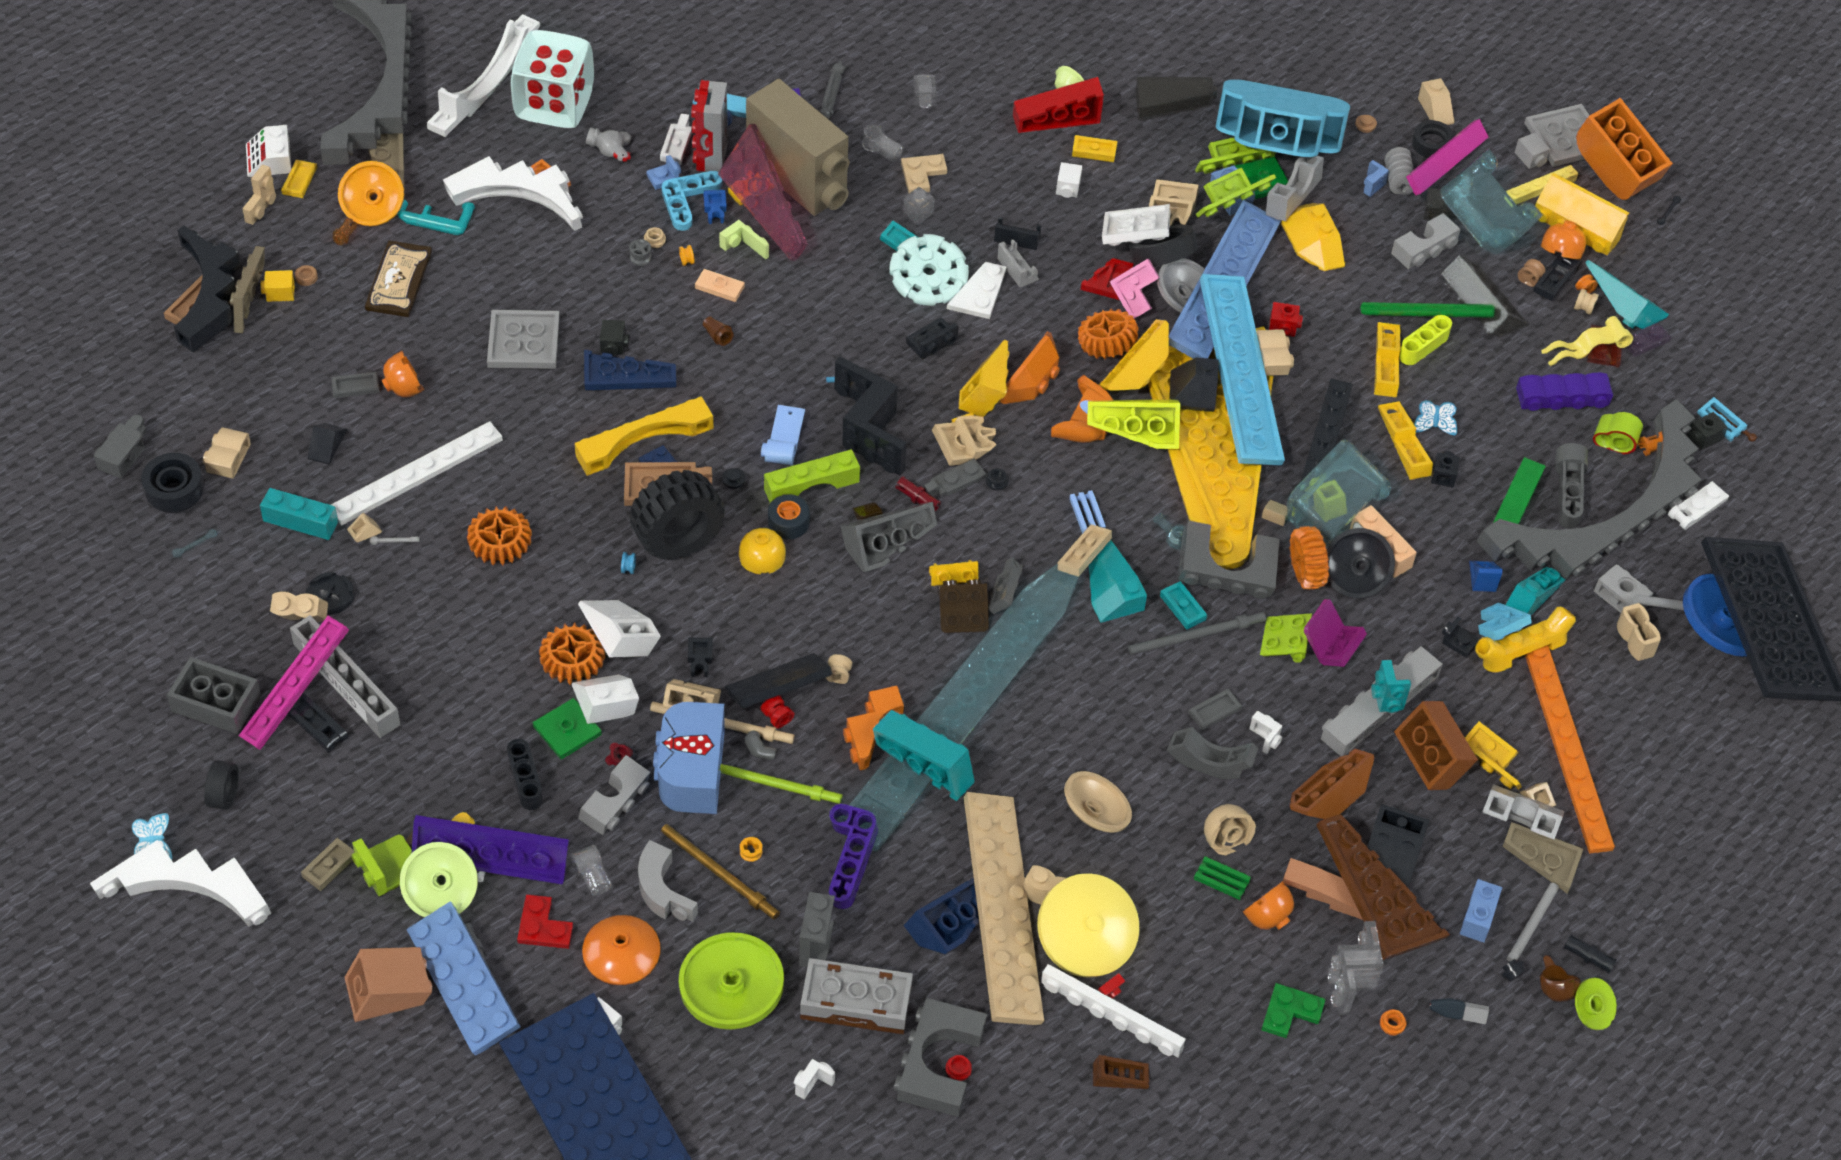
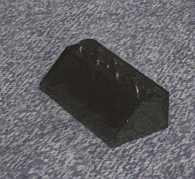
(1477, 288)

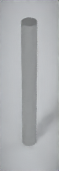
(1533, 922)

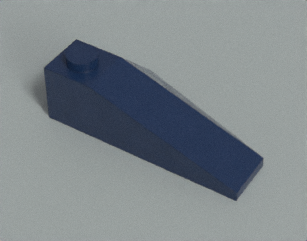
(947, 920)

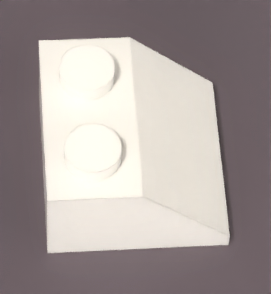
(606, 698)

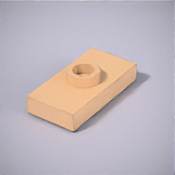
(719, 285)

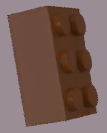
(1435, 745)

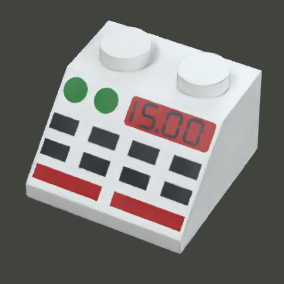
(271, 149)

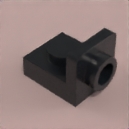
(1459, 638)

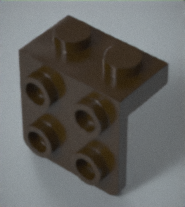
(963, 606)

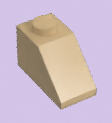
(1436, 101)

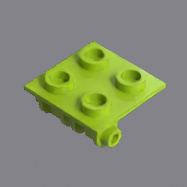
(1285, 636)

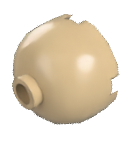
(1230, 825)

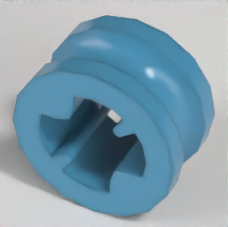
(628, 563)

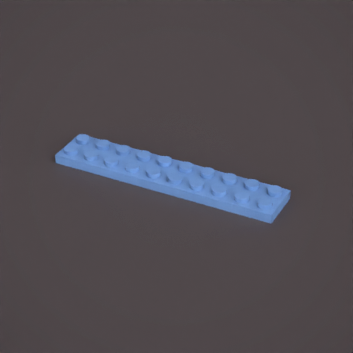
(1234, 256)

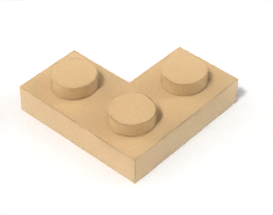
(918, 168)
(263, 195)

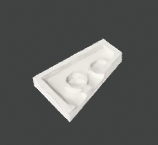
(980, 292)

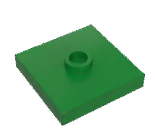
(1262, 169)
(566, 729)

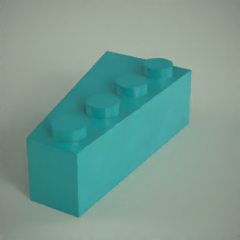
(926, 752)

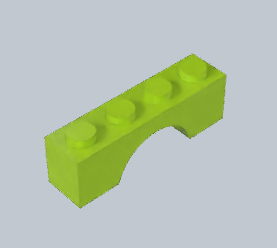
(837, 469)

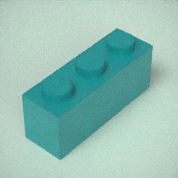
(299, 513)

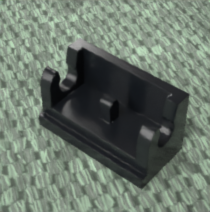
(1023, 237)

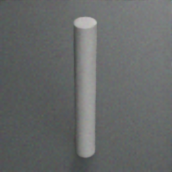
(1658, 602)

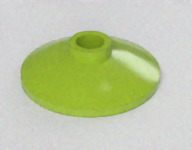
(1595, 1003)

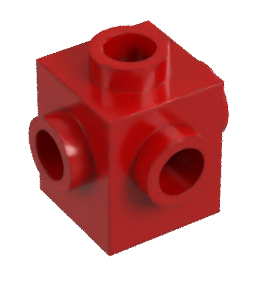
(1285, 317)

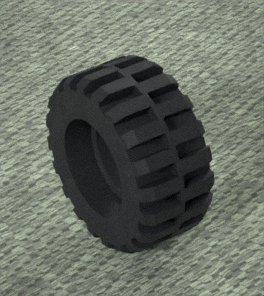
(677, 514)

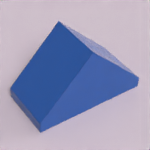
(1485, 575)

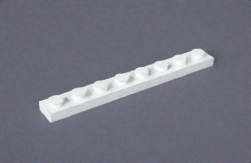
(416, 472)

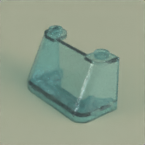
(1486, 206)
(1336, 491)

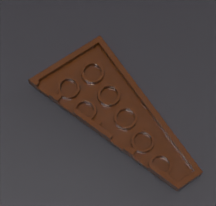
(1379, 892)

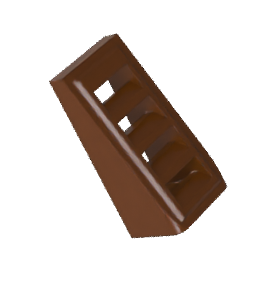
(1101, 1079)

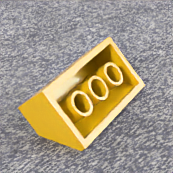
(1595, 216)

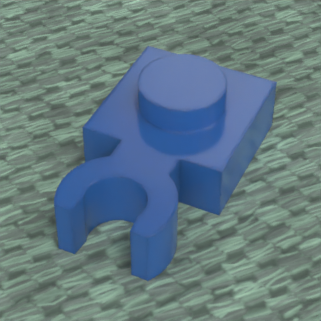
(715, 204)

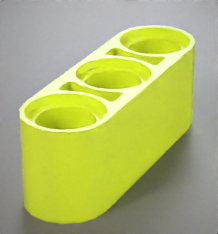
(1425, 339)

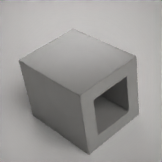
(1532, 150)

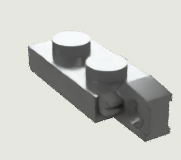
(956, 479)
(1005, 586)

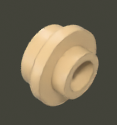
(655, 233)

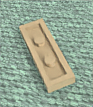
(1084, 550)

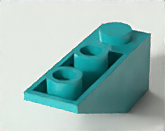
(1535, 590)

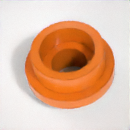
(1394, 1015)

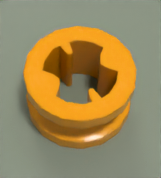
(686, 255)
(757, 845)

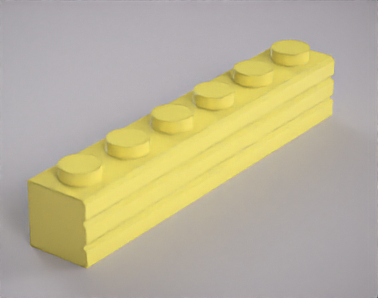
(1535, 187)

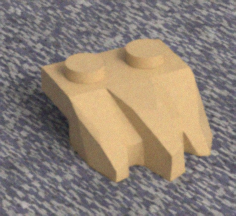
(1179, 195)
(964, 439)

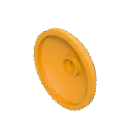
(361, 183)

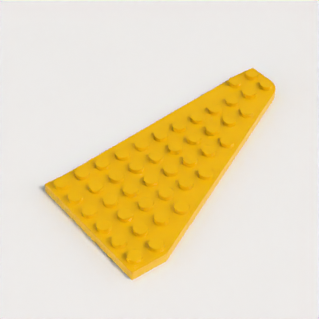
(1208, 471)

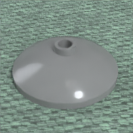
(1178, 281)

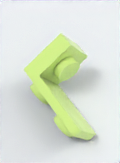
(739, 231)

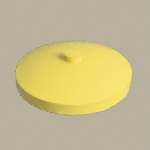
(1088, 925)

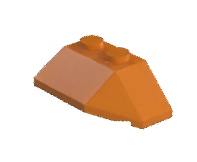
(1034, 372)

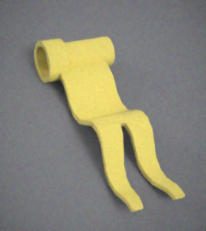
(1590, 338)

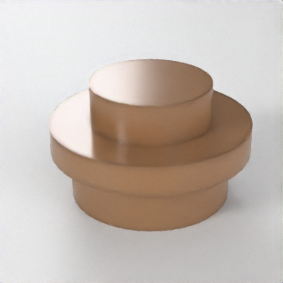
(1366, 123)

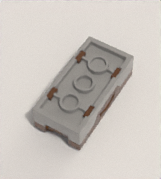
(856, 996)

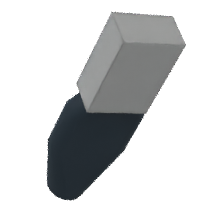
(1459, 1010)

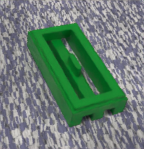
(1224, 878)

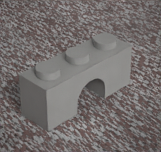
(1413, 251)
(1513, 806)
(602, 811)

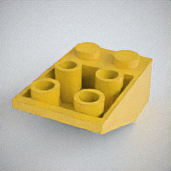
(986, 384)

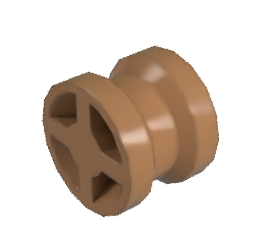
(1531, 272)

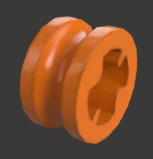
(1587, 283)

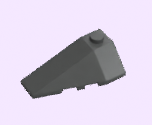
(879, 536)

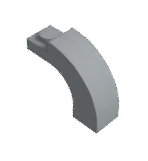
(658, 897)

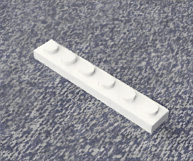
(1120, 1015)

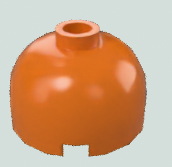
(1565, 239)
(401, 376)
(1271, 908)

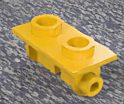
(956, 571)

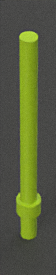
(815, 792)

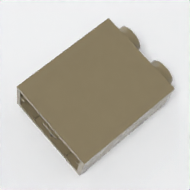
(802, 145)

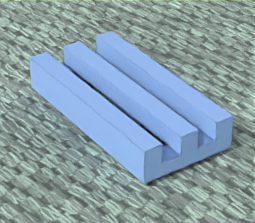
(1082, 497)

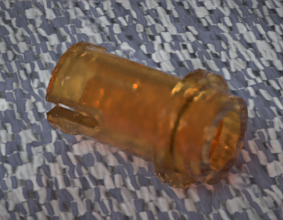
(342, 234)

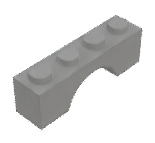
(1284, 199)

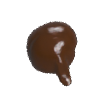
(1557, 983)

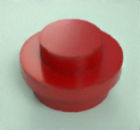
(958, 1068)

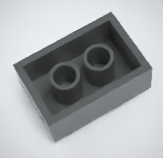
(214, 695)

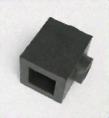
(613, 337)
(1707, 430)

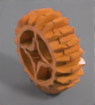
(1108, 333)
(484, 535)
(1309, 557)
(560, 662)

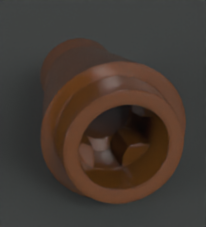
(719, 332)

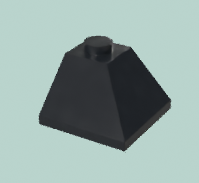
(1195, 384)

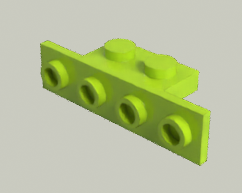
(1229, 153)
(1230, 188)

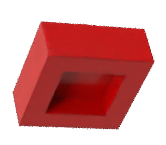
(1112, 987)

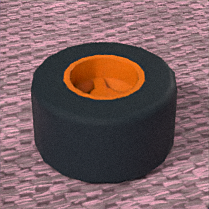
(789, 516)

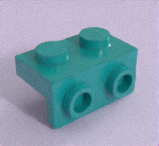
(1388, 691)

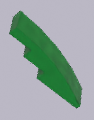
(1520, 491)

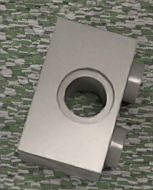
(1619, 588)

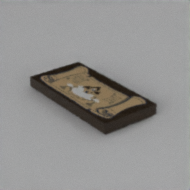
(398, 278)

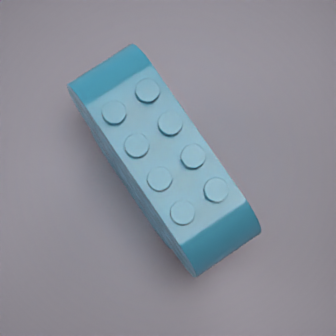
(1282, 118)

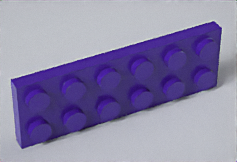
(498, 849)

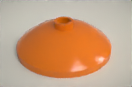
(621, 962)

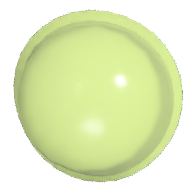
(1066, 76)

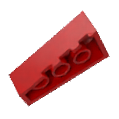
(1061, 107)

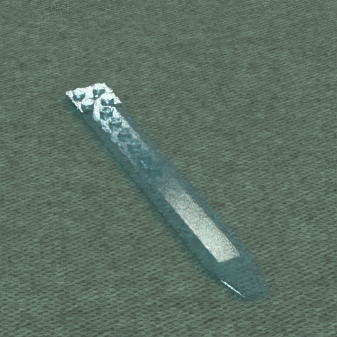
(970, 694)

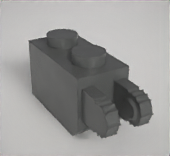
(121, 447)

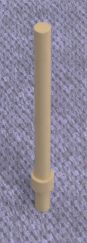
(768, 733)

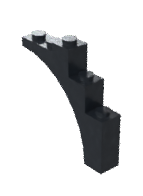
(211, 309)

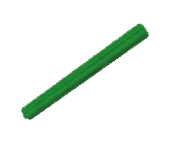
(1427, 309)

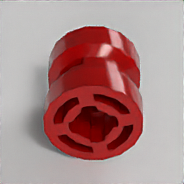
(777, 711)

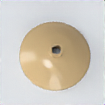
(1097, 802)

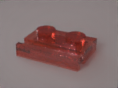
(1605, 353)

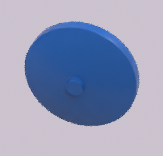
(1710, 616)

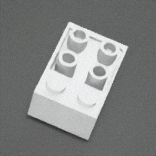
(620, 628)

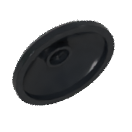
(1355, 547)

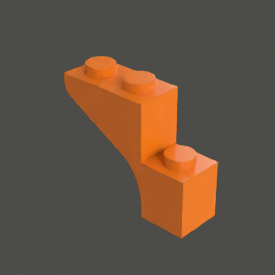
(860, 728)

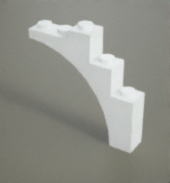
(488, 180)

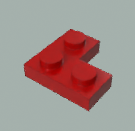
(537, 929)

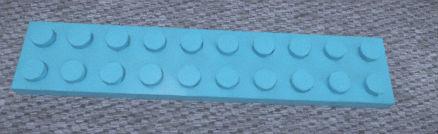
(1241, 370)

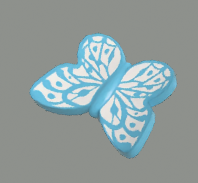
(151, 831)

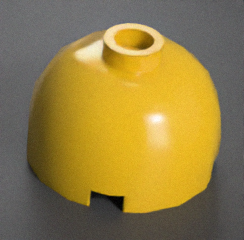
(762, 551)

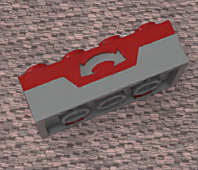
(710, 126)

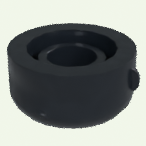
(171, 469)

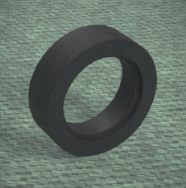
(1170, 249)

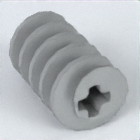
(1399, 165)

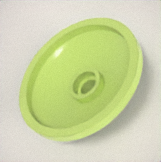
(422, 870)

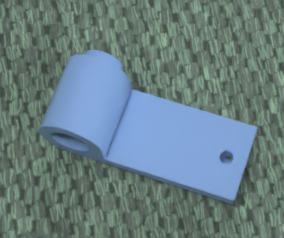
(785, 436)

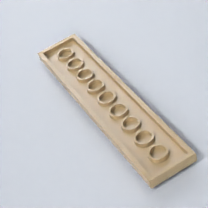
(1003, 910)

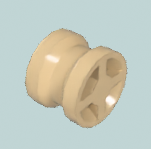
(1586, 301)
(840, 666)

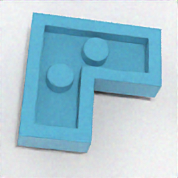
(1502, 621)

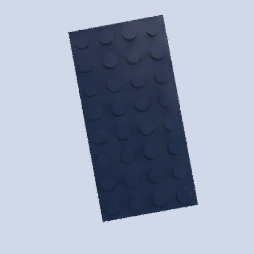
(590, 1088)

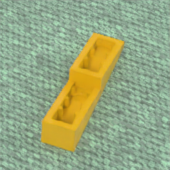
(1387, 360)
(1404, 438)

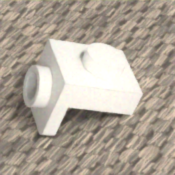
(1268, 729)
(806, 1079)

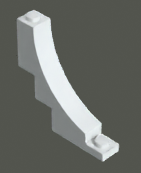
(154, 870)

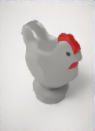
(610, 143)

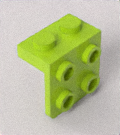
(382, 862)

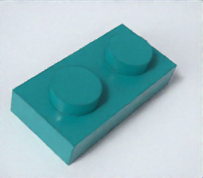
(895, 235)
(1183, 605)

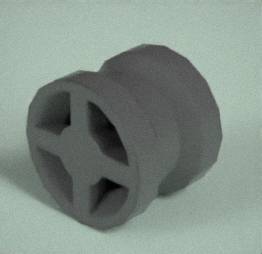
(643, 248)

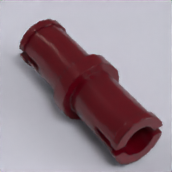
(916, 493)

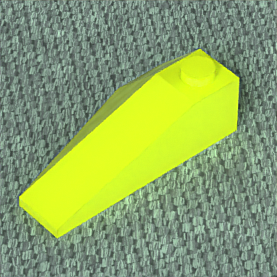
(1142, 421)

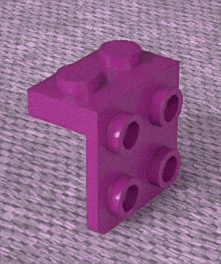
(1330, 638)

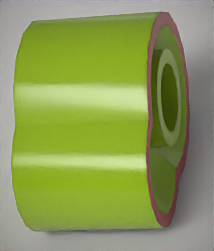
(1618, 432)

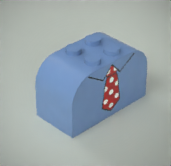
(690, 756)

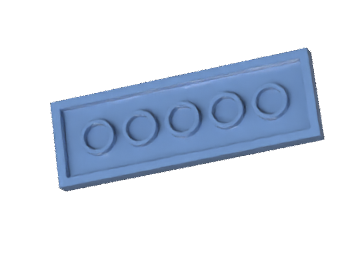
(463, 978)

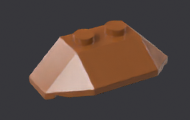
(1334, 786)

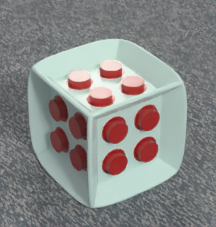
(552, 78)

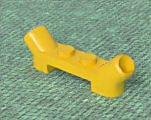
(1498, 654)

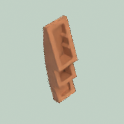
(1321, 886)

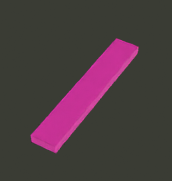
(1447, 157)
(293, 682)

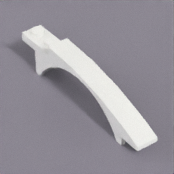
(458, 105)

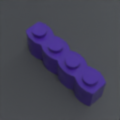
(1562, 391)

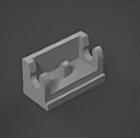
(1016, 265)

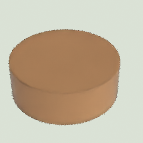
(306, 275)

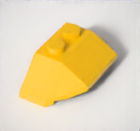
(1315, 236)
(1141, 360)

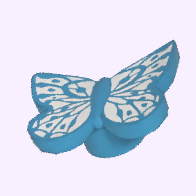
(1436, 416)

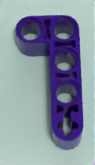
(849, 858)

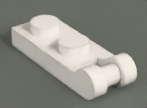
(1698, 505)

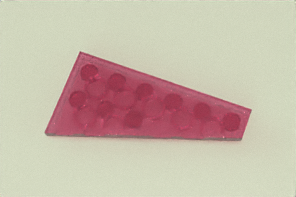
(760, 190)

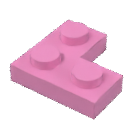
(1129, 287)

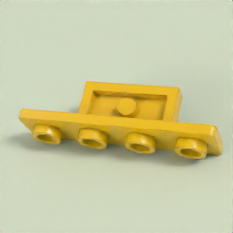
(1493, 753)

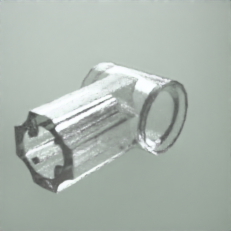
(876, 141)
(591, 869)

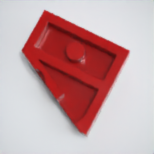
(1100, 282)

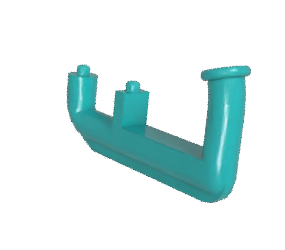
(437, 223)

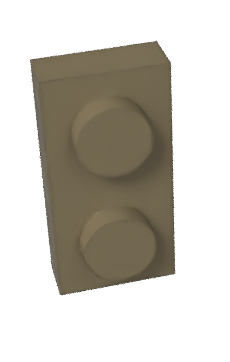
(328, 864)

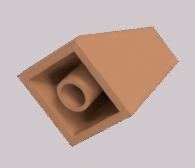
(387, 981)

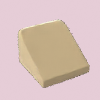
(1275, 512)
(363, 528)
(1541, 793)

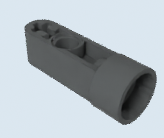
(1571, 465)

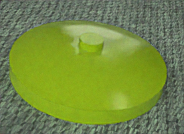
(731, 980)

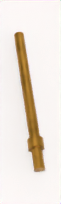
(755, 899)

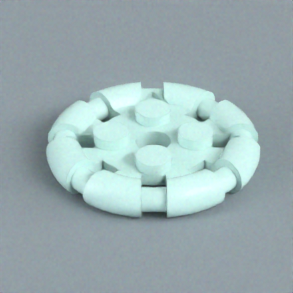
(933, 259)

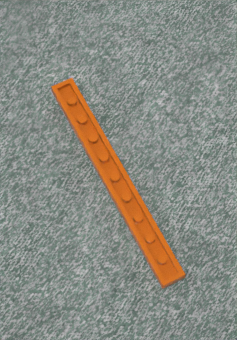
(1569, 751)

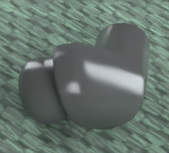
(757, 748)

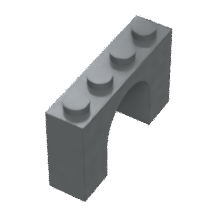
(1199, 568)
(937, 1023)

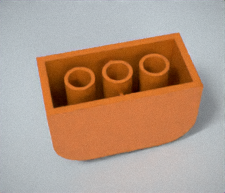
(1621, 150)

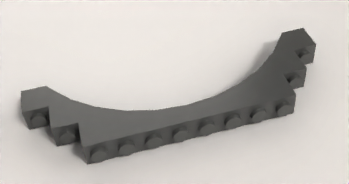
(385, 109)
(1575, 548)

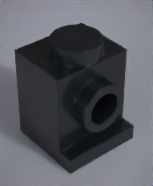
(1447, 465)

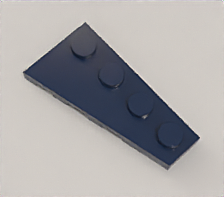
(613, 373)

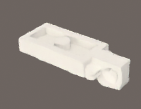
(677, 140)

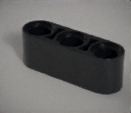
(522, 765)

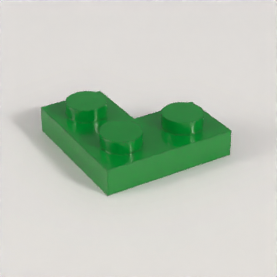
(1288, 1004)

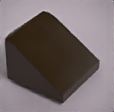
(867, 510)

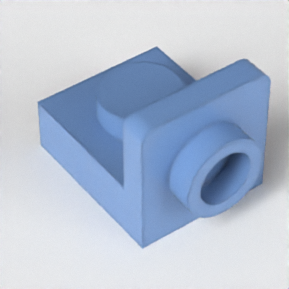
(663, 173)
(1376, 178)

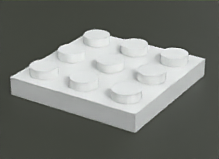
(1136, 224)

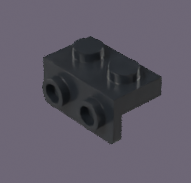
(932, 338)

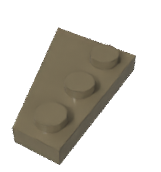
(1547, 856)

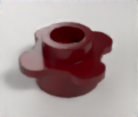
(616, 749)

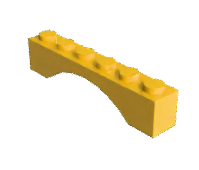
(685, 419)

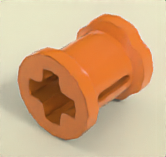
(1650, 443)

